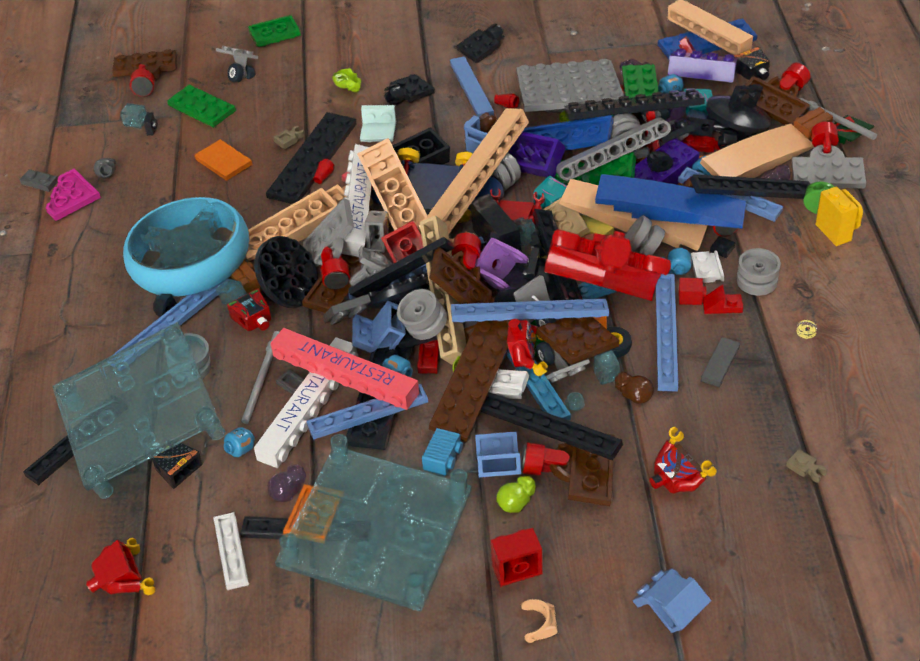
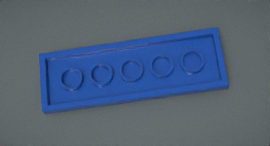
(672, 43)
(577, 133)

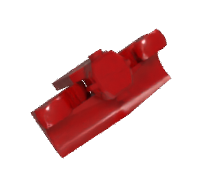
(605, 262)

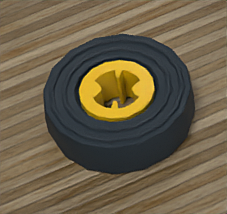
(625, 341)

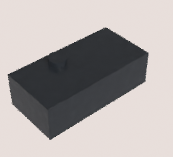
(429, 145)
(491, 221)

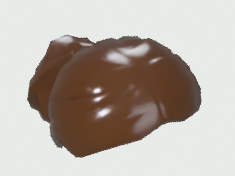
(635, 388)

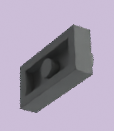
(39, 180)

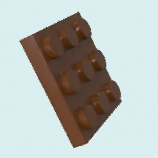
(577, 338)

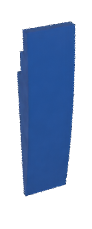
(669, 202)

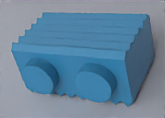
(441, 451)

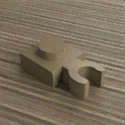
(286, 138)
(806, 464)

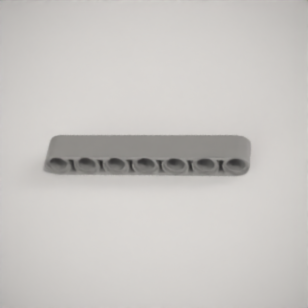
(604, 148)

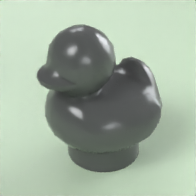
(104, 167)

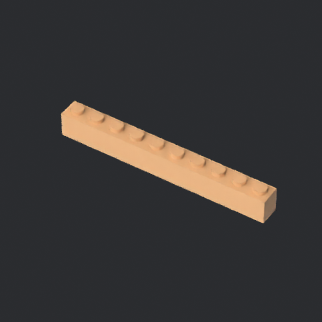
(479, 167)

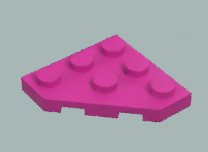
(70, 195)

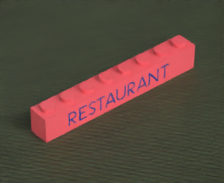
(345, 368)

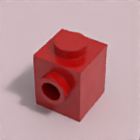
(691, 291)

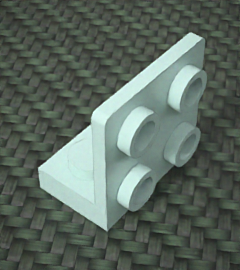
(378, 123)

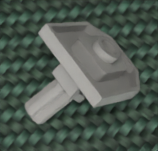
(371, 264)

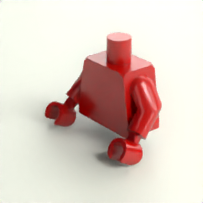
(518, 209)

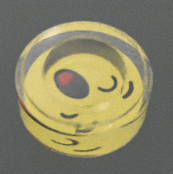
(806, 329)

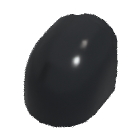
(659, 161)
(163, 304)

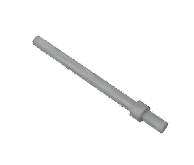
(813, 105)
(259, 382)

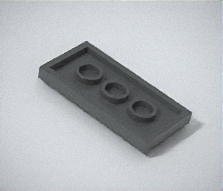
(349, 308)

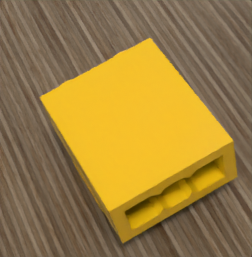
(838, 215)

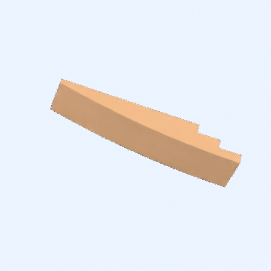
(757, 153)
(392, 184)
(581, 198)
(296, 220)

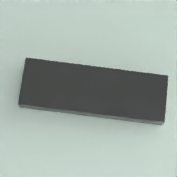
(720, 362)

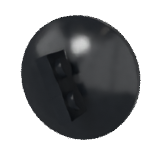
(740, 110)
(285, 271)
(525, 272)
(397, 291)

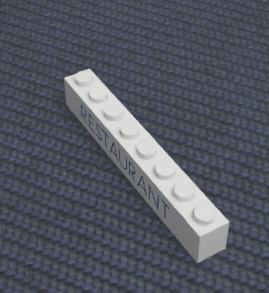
(358, 194)
(292, 420)

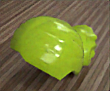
(347, 79)
(516, 495)

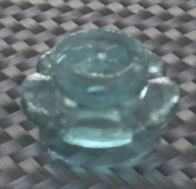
(575, 401)

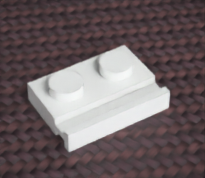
(707, 266)
(510, 384)

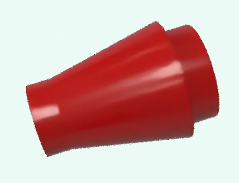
(509, 101)
(323, 170)

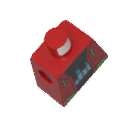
(250, 311)

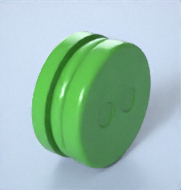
(813, 193)

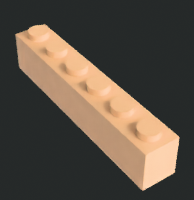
(709, 27)

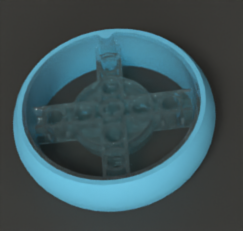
(189, 254)

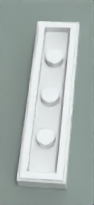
(231, 551)

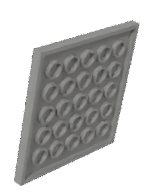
(559, 84)

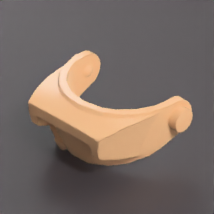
(548, 611)

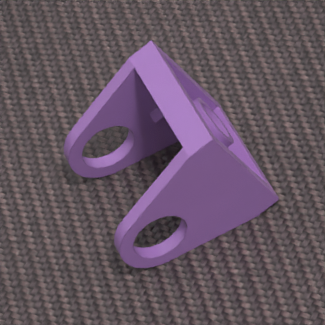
(506, 259)

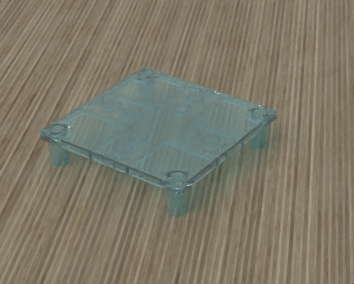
(135, 407)
(380, 526)

